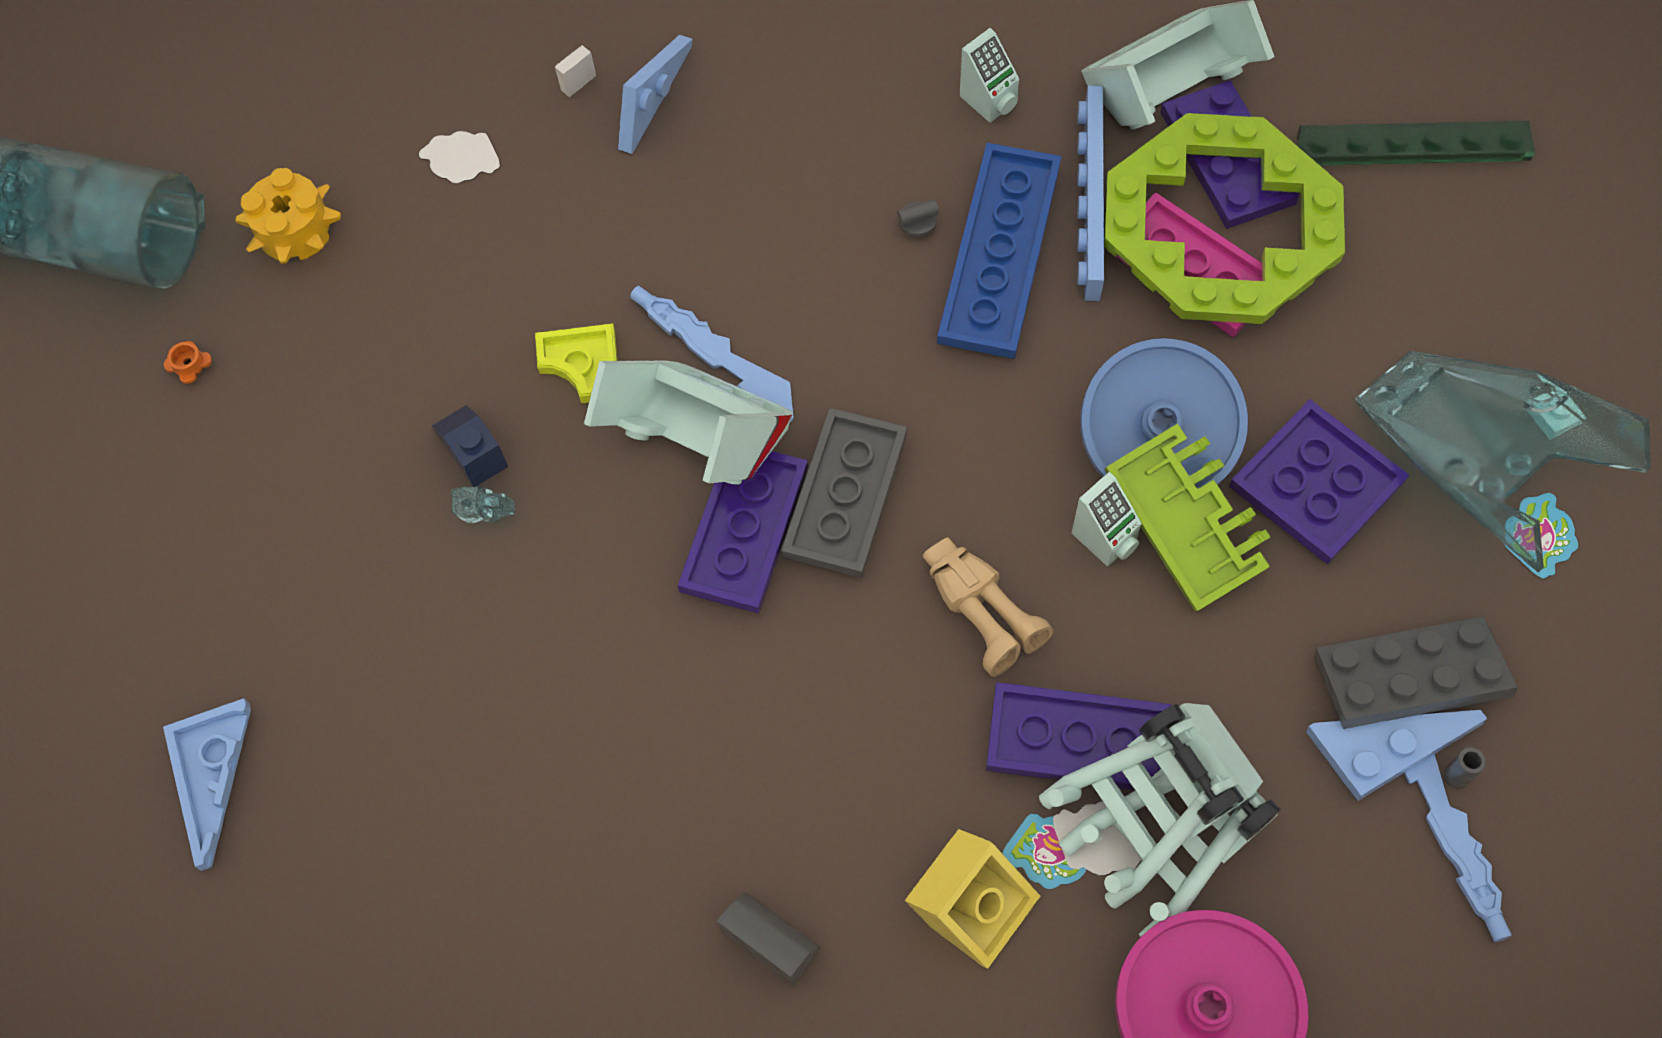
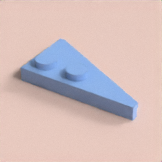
(1382, 751)

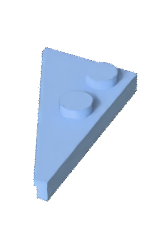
(646, 91)
(204, 764)

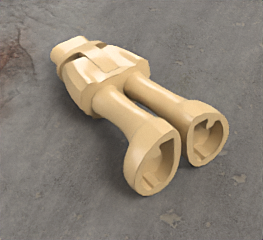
(964, 585)

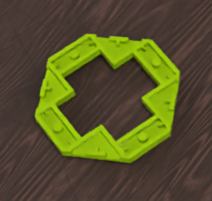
(1283, 169)

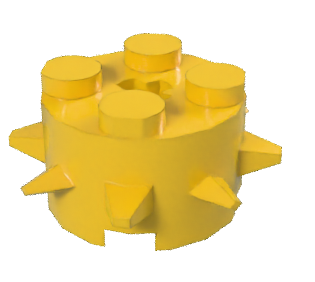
(287, 216)

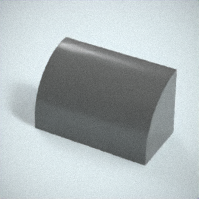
(768, 938)

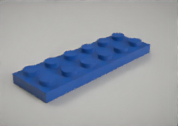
(999, 251)

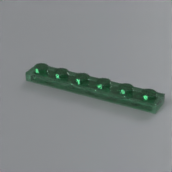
(1417, 142)

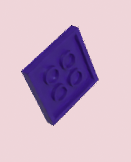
(1318, 481)

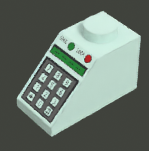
(988, 77)
(1107, 521)

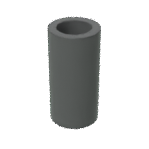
(1464, 767)

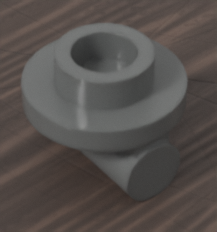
(918, 218)

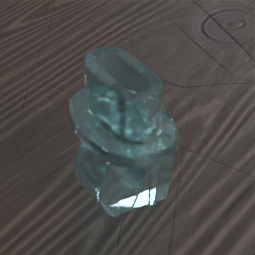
(480, 503)

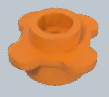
(182, 353)

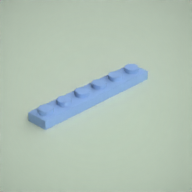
(1091, 205)

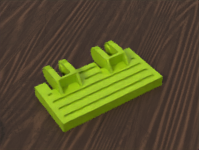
(1185, 519)

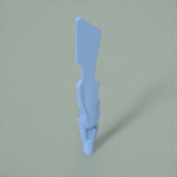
(713, 348)
(1461, 849)

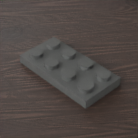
(844, 492)
(1414, 672)

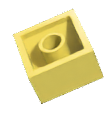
(973, 897)

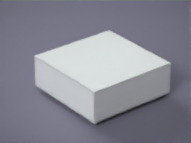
(575, 71)

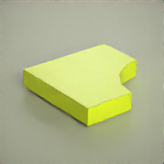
(576, 354)

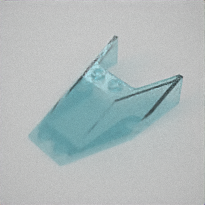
(1492, 427)

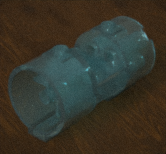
(97, 214)

